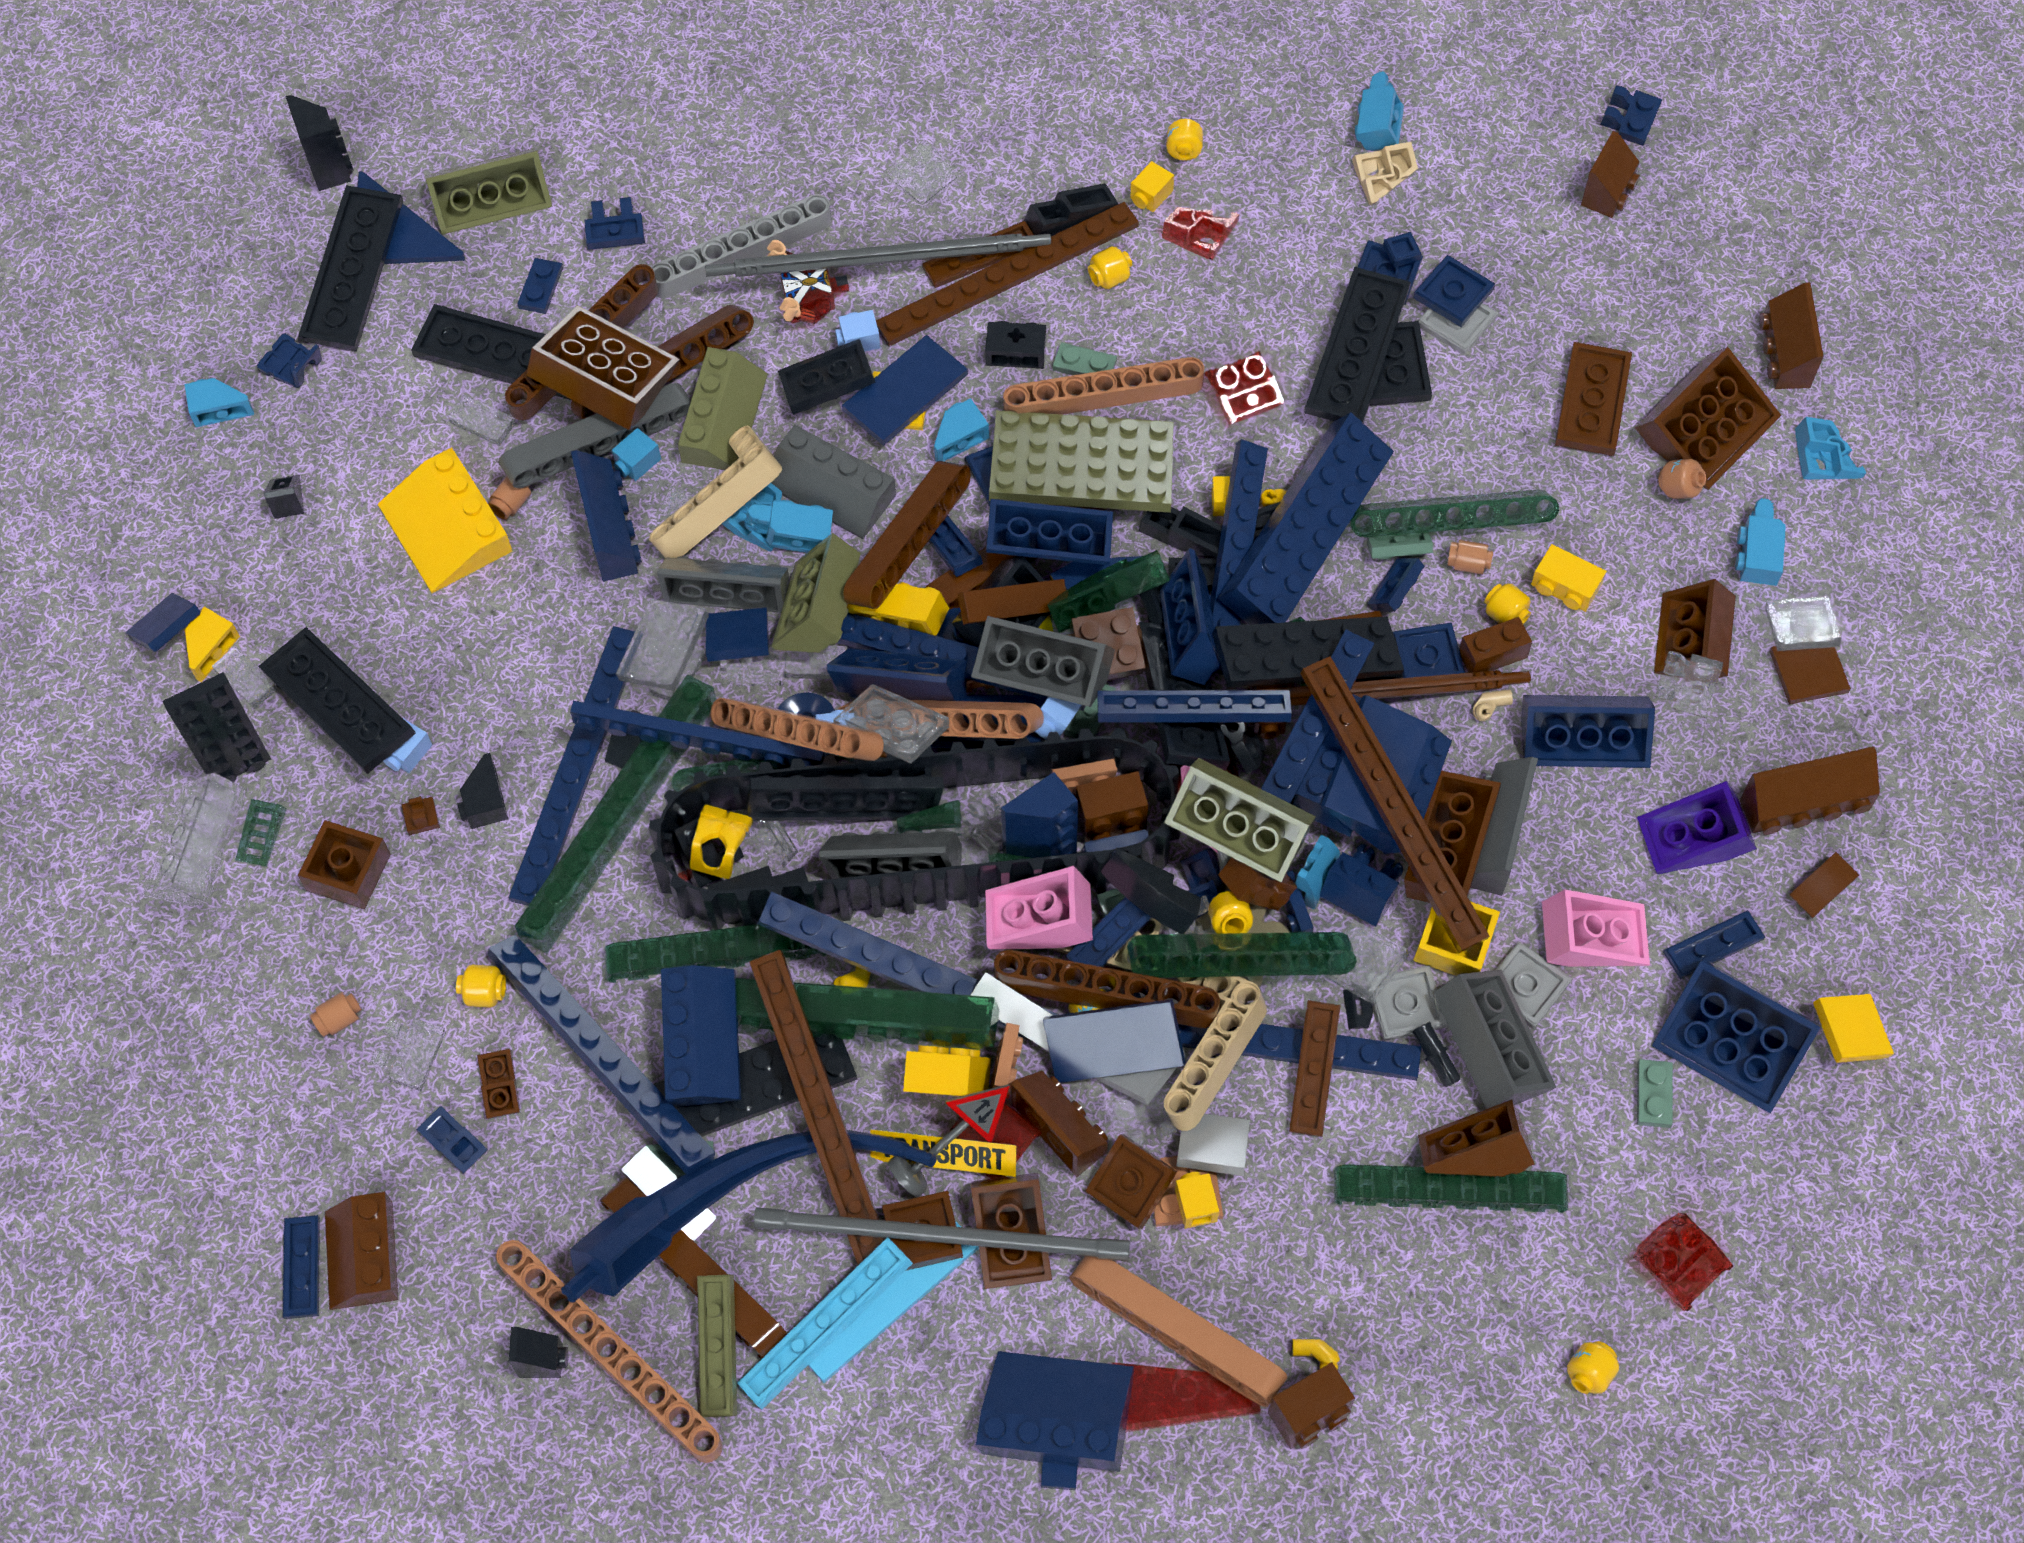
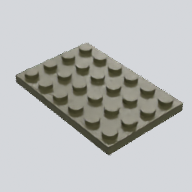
(1082, 461)

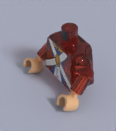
(809, 292)

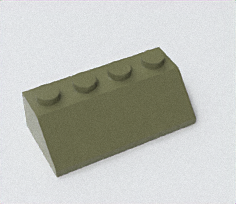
(488, 191)
(721, 404)
(815, 598)
(1239, 819)

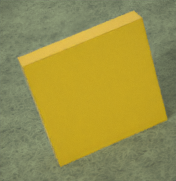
(1853, 1028)

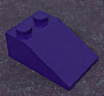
(1697, 830)

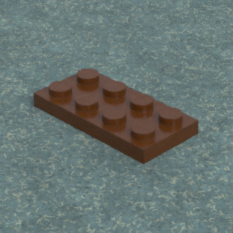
(1593, 399)

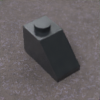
(482, 796)
(536, 1354)

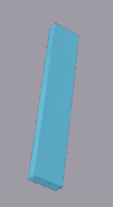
(883, 1312)
(824, 1323)

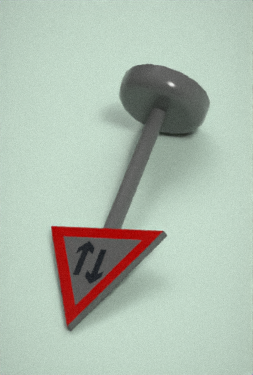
(977, 1110)

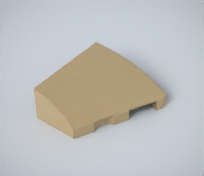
(1393, 166)

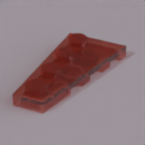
(1181, 1397)

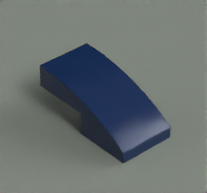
(1202, 874)
(452, 1140)

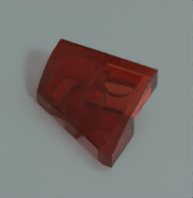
(1188, 226)

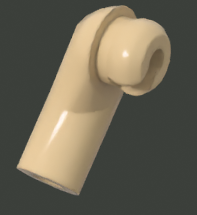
(1489, 701)

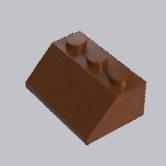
(1792, 338)
(1697, 623)
(1059, 1120)
(361, 1251)

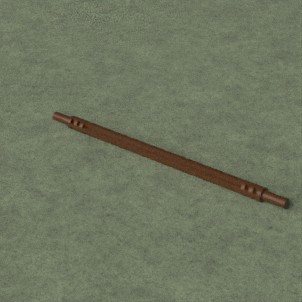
(1423, 685)

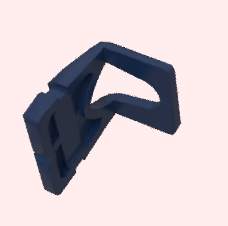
(284, 358)

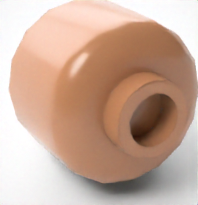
(1682, 478)

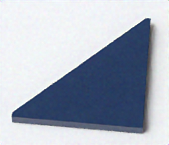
(413, 237)

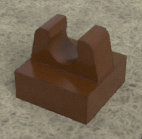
(420, 815)

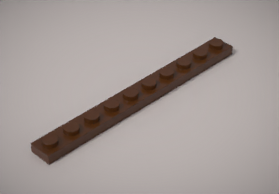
(1006, 274)
(1394, 805)
(815, 1096)

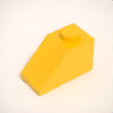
(207, 641)

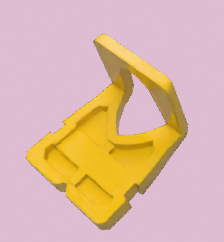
(729, 828)

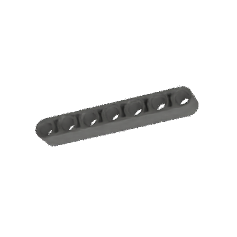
(591, 435)

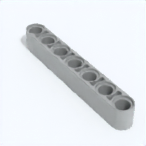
(747, 241)

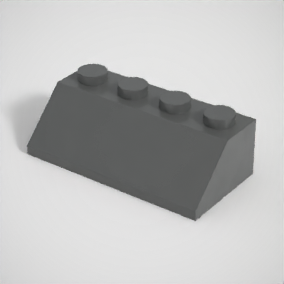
(834, 479)
(723, 584)
(1042, 661)
(1505, 825)
(889, 853)
(1493, 1038)

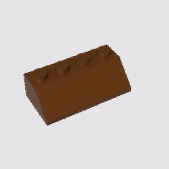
(1811, 791)
(1459, 823)

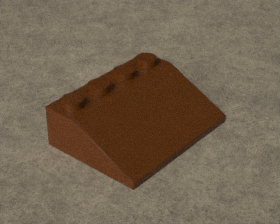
(601, 366)
(1710, 416)

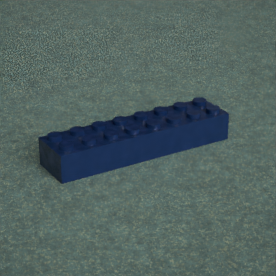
(1306, 523)

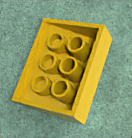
(444, 521)

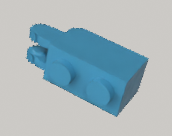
(1379, 114)
(790, 524)
(1761, 546)

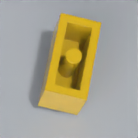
(1568, 578)

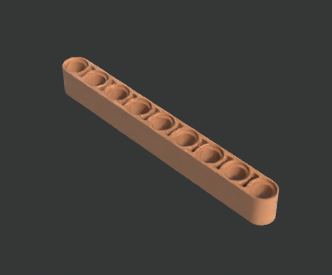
(619, 1362)

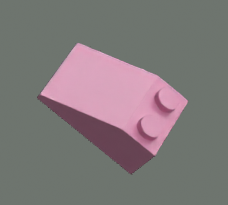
(1040, 912)
(1594, 931)

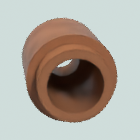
(507, 499)
(1470, 556)
(336, 1014)

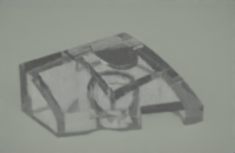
(749, 670)

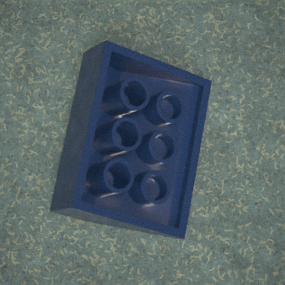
(1417, 756)
(1736, 1035)
(1056, 1411)

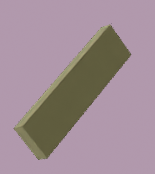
(717, 1345)

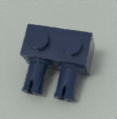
(1360, 887)

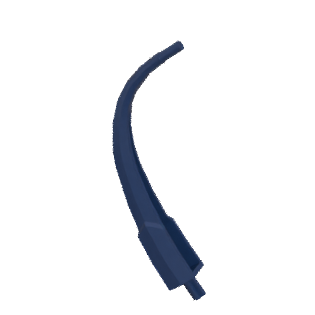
(645, 1226)

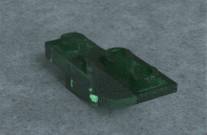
(1106, 588)

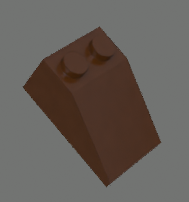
(1479, 1144)
(1011, 1206)

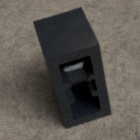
(1015, 345)

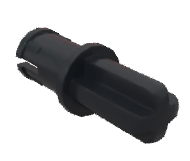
(1436, 1054)

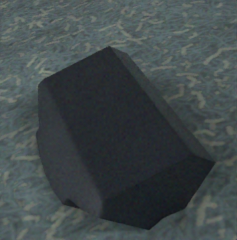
(1354, 1020)

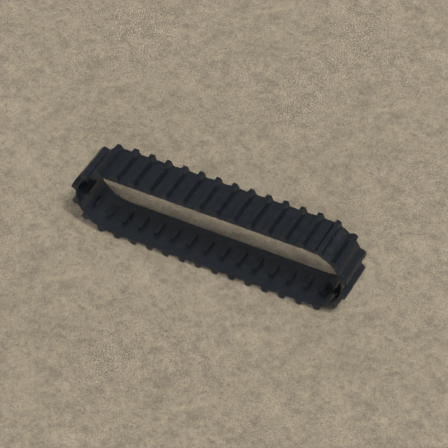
(924, 886)

